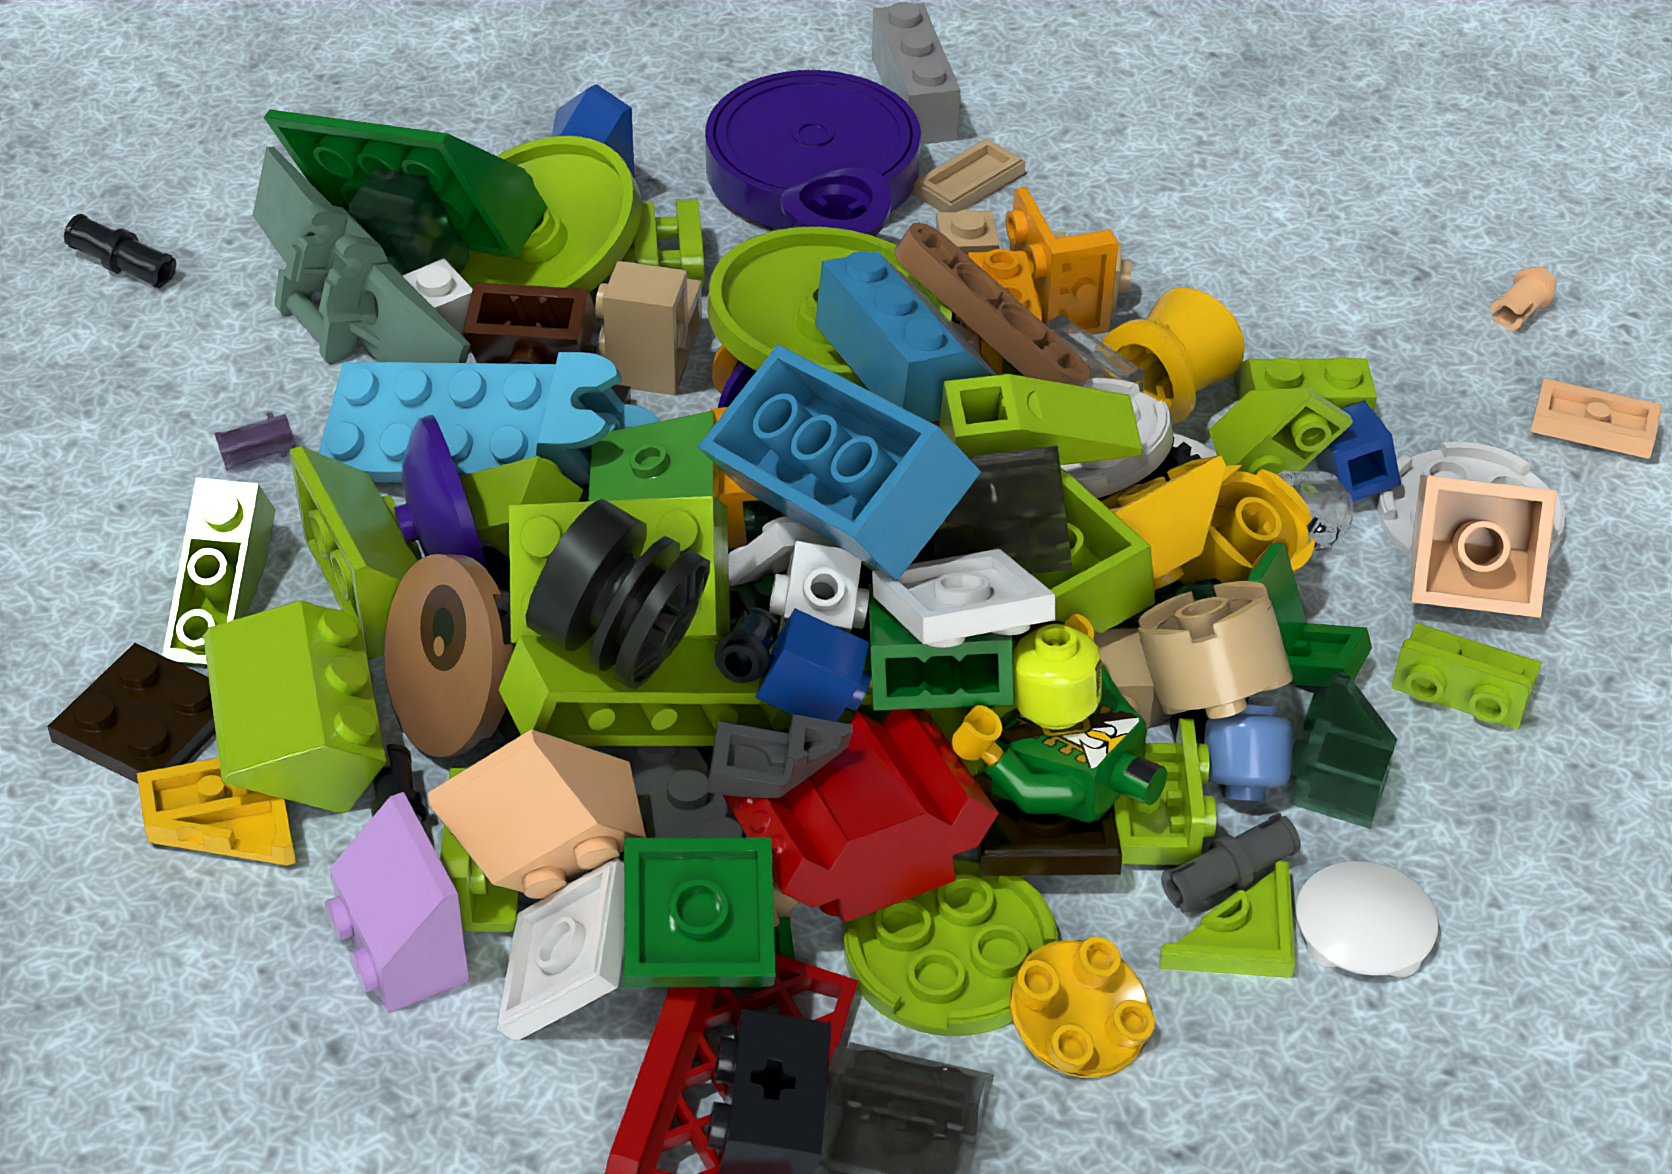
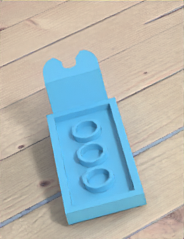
(483, 410)

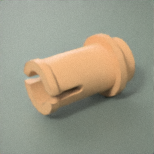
(1530, 290)

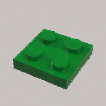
(698, 912)

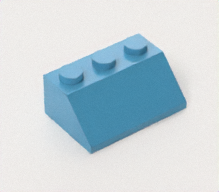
(892, 333)

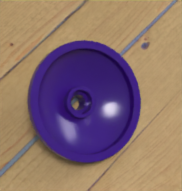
(434, 497)

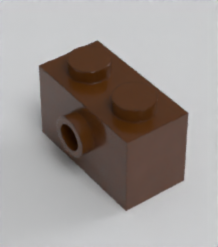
(529, 323)

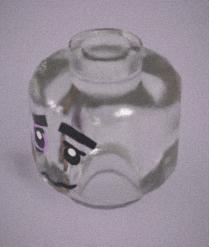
(1327, 502)

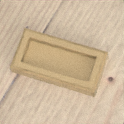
(968, 177)

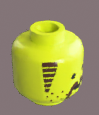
(1056, 676)

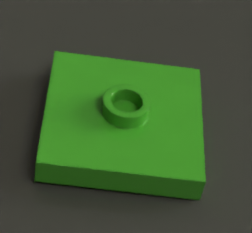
(654, 461)

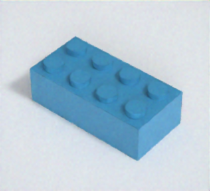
(840, 460)

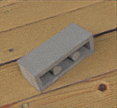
(916, 68)

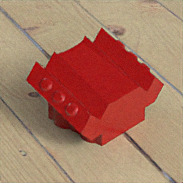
(872, 819)

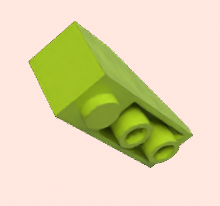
(1033, 413)
(218, 563)

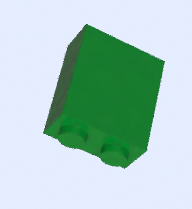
(936, 677)

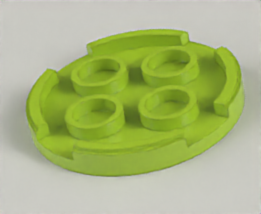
(949, 953)

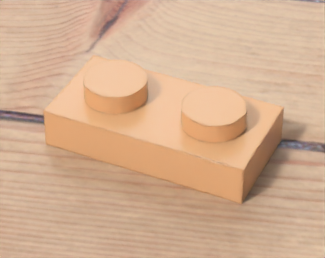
(1596, 418)

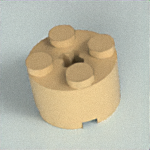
(1214, 649)

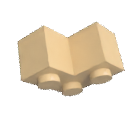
(649, 324)

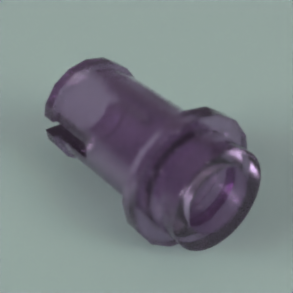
(255, 440)

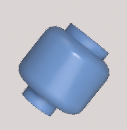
(1249, 752)

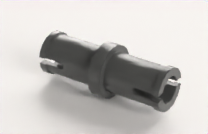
(1230, 862)

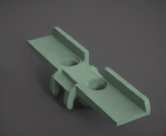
(337, 256)

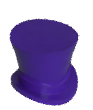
(840, 199)

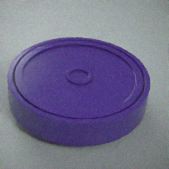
(802, 127)

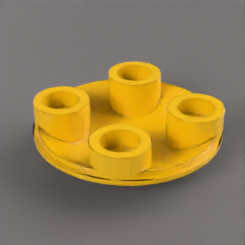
(1081, 1007)

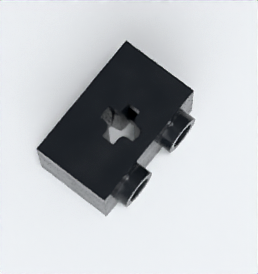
(772, 1096)

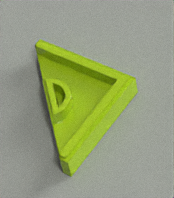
(1242, 934)

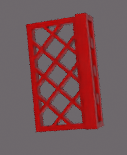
(672, 1050)

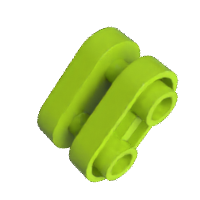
(684, 226)

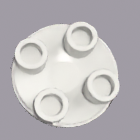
(1366, 919)

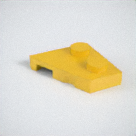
(198, 812)

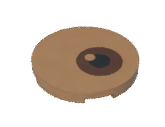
(446, 655)

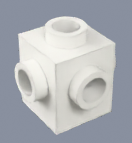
(822, 584)

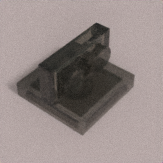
(1014, 509)
(901, 1114)

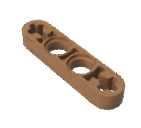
(988, 307)

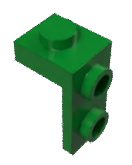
(1311, 648)

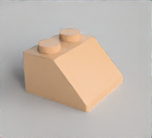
(1481, 545)
(541, 812)

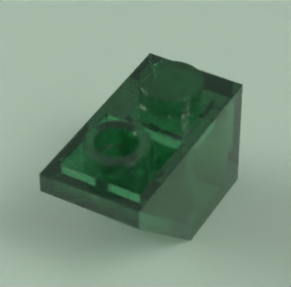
(1346, 757)

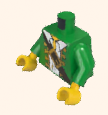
(1071, 769)

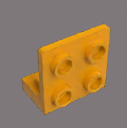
(1068, 273)

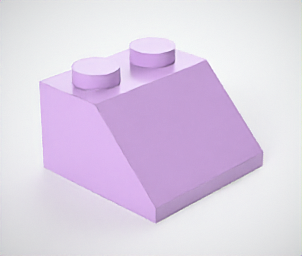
(398, 910)

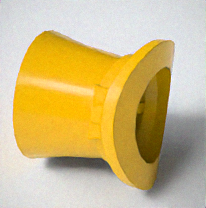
(1181, 347)

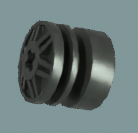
(608, 588)

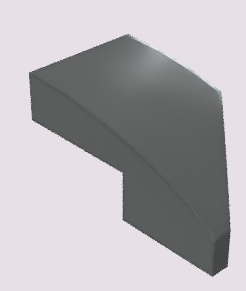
(772, 762)

